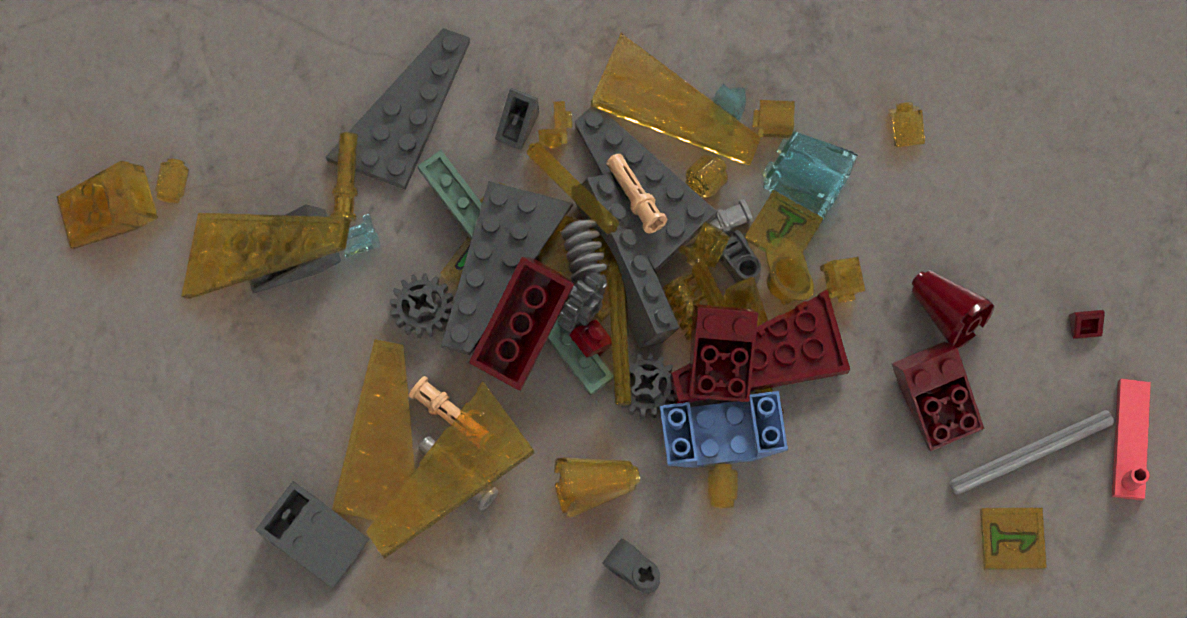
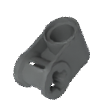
(738, 256)
(629, 563)

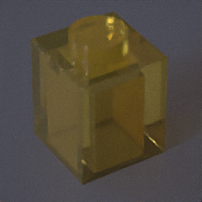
(774, 118)

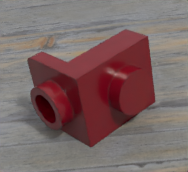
(591, 339)

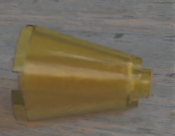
(592, 482)

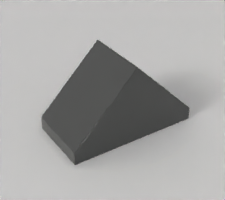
(517, 118)

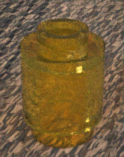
(171, 180)
(722, 486)

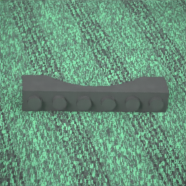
(648, 307)

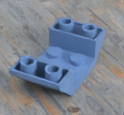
(723, 431)

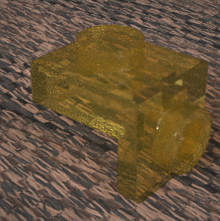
(907, 124)
(558, 136)

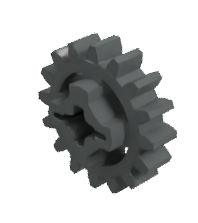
(411, 299)
(583, 302)
(656, 378)

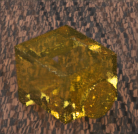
(843, 279)

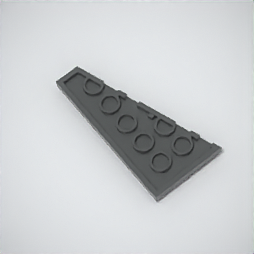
(403, 117)
(673, 197)
(508, 227)

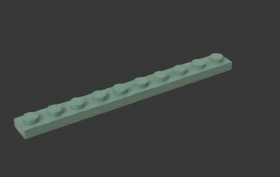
(465, 208)

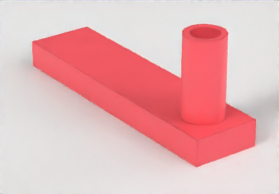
(1131, 440)

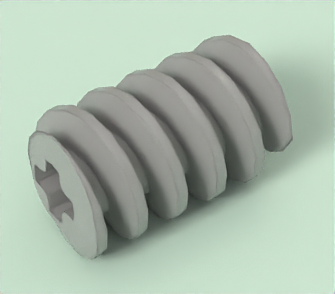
(582, 250)

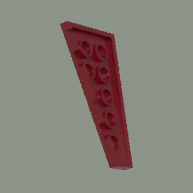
(789, 349)

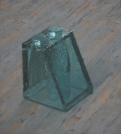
(809, 172)

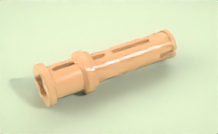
(641, 202)
(434, 400)

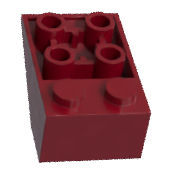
(722, 352)
(938, 394)

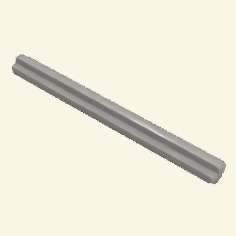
(1031, 452)

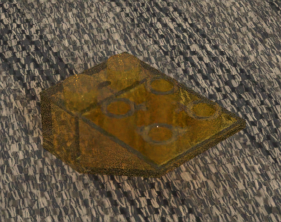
(107, 205)

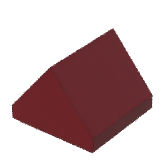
(1087, 324)

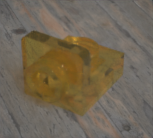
(707, 247)

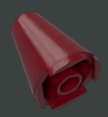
(951, 307)

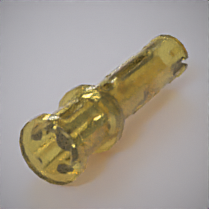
(344, 191)

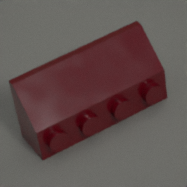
(522, 322)

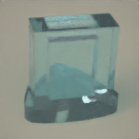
(731, 100)
(362, 238)

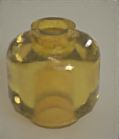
(707, 175)

